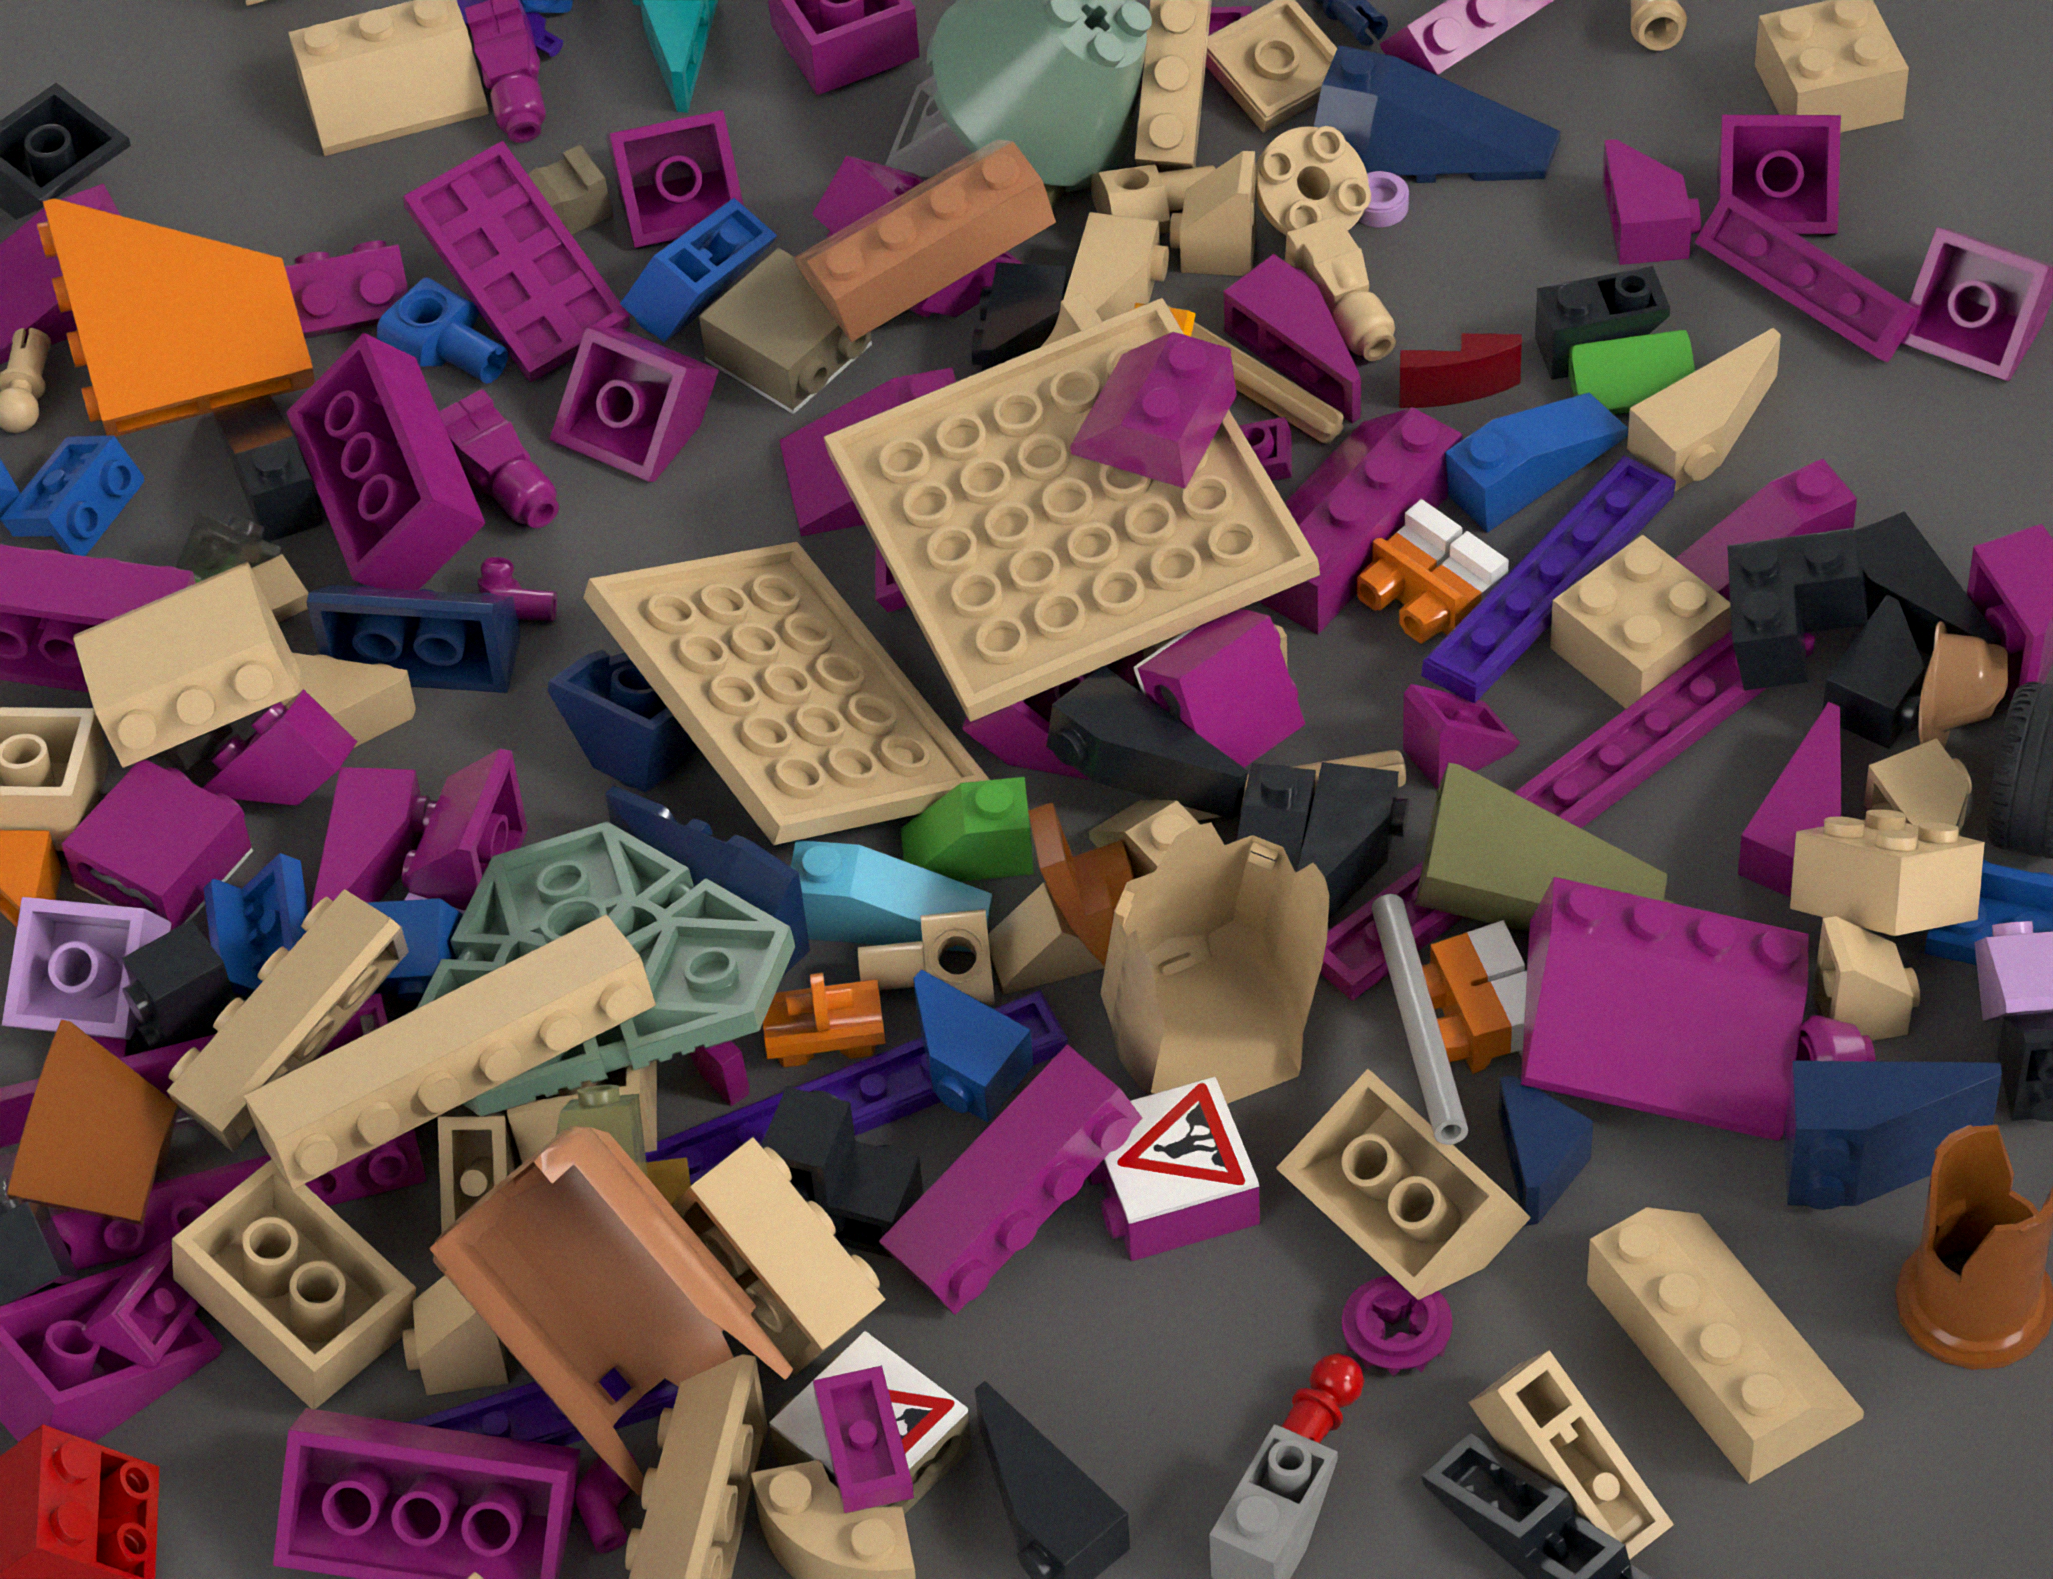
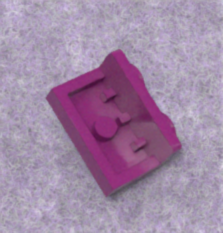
(346, 288)

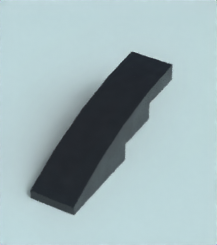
(1524, 1516)

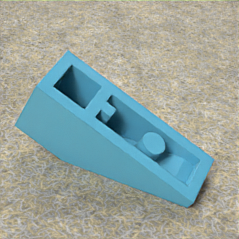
(873, 897)

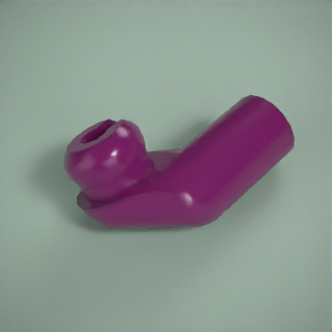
(529, 603)
(598, 1502)

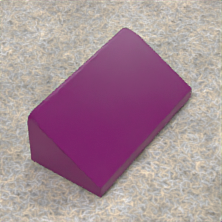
(143, 1310)

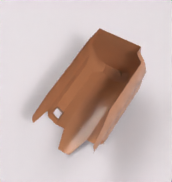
(596, 1279)

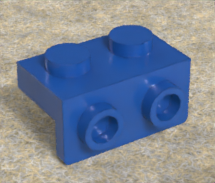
(256, 919)

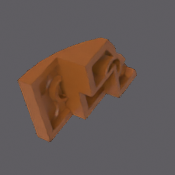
(1083, 884)
(92, 1133)

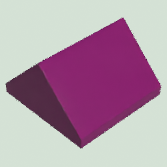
(1783, 168)

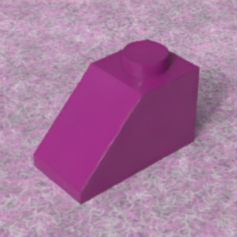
(1647, 207)

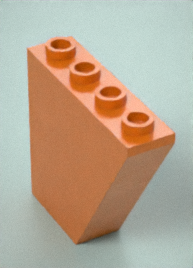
(170, 319)

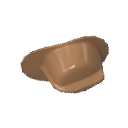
(1960, 684)

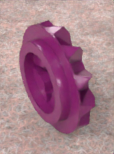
(1389, 1301)

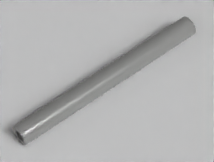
(1419, 1020)

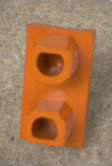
(824, 1020)

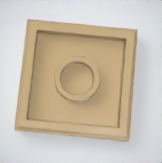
(1271, 62)

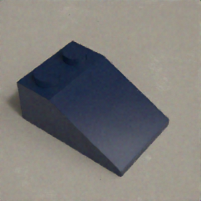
(1876, 1124)

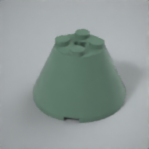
(1044, 76)

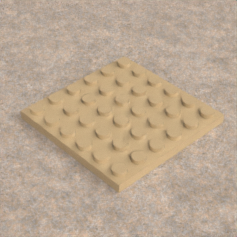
(1046, 559)

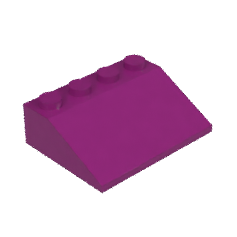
(1663, 1008)

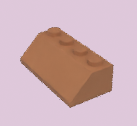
(927, 238)

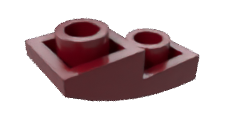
(1444, 378)

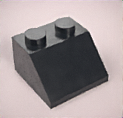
(51, 148)

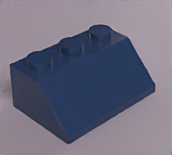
(433, 635)

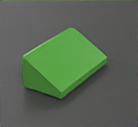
(1630, 368)

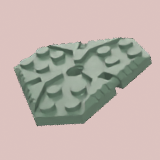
(702, 949)

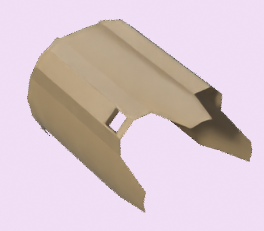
(1228, 968)

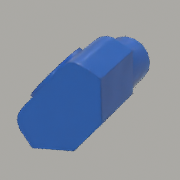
(439, 329)

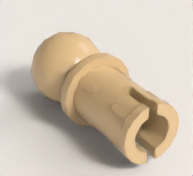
(23, 381)

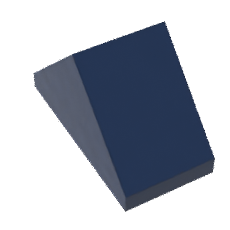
(1543, 1144)

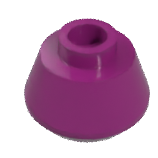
(1833, 1041)

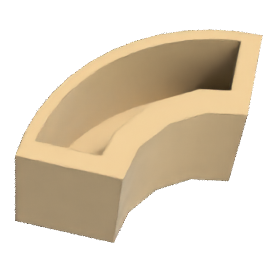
(815, 1538)

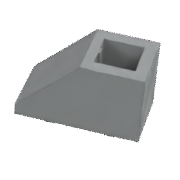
(1272, 1509)

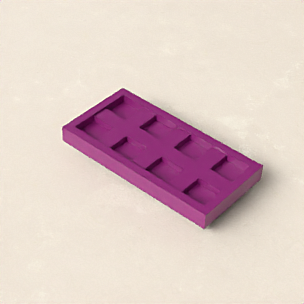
(514, 259)

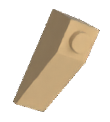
(1118, 263)
(1699, 418)
(1555, 1433)

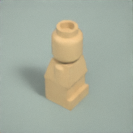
(1339, 270)

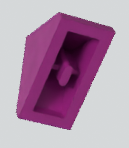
(1450, 729)

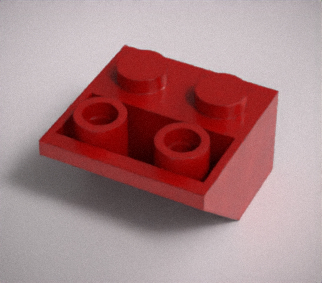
(76, 1510)

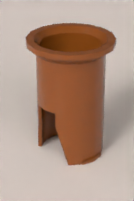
(2004, 1295)

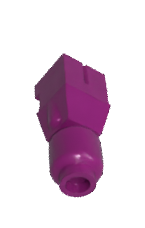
(509, 66)
(498, 461)

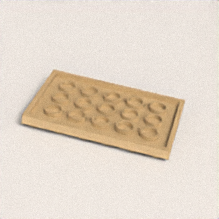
(783, 690)

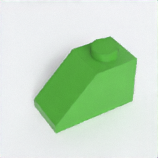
(973, 832)

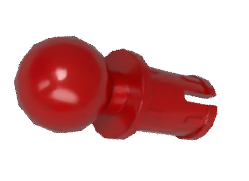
(1334, 1384)

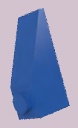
(696, 269)
(1527, 455)

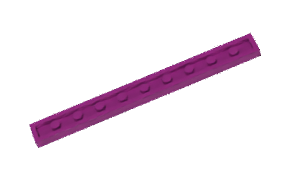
(1572, 788)

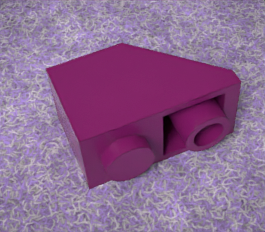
(285, 757)

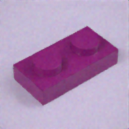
(863, 1439)

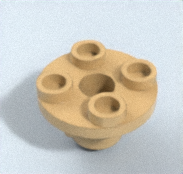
(1310, 178)

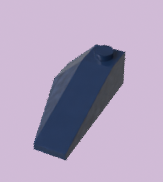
(1426, 125)
(620, 720)
(733, 864)

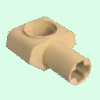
(1144, 192)
(900, 962)

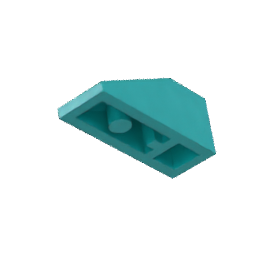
(678, 41)

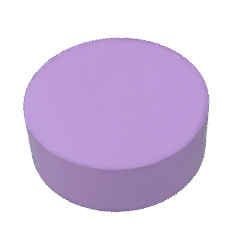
(1388, 200)

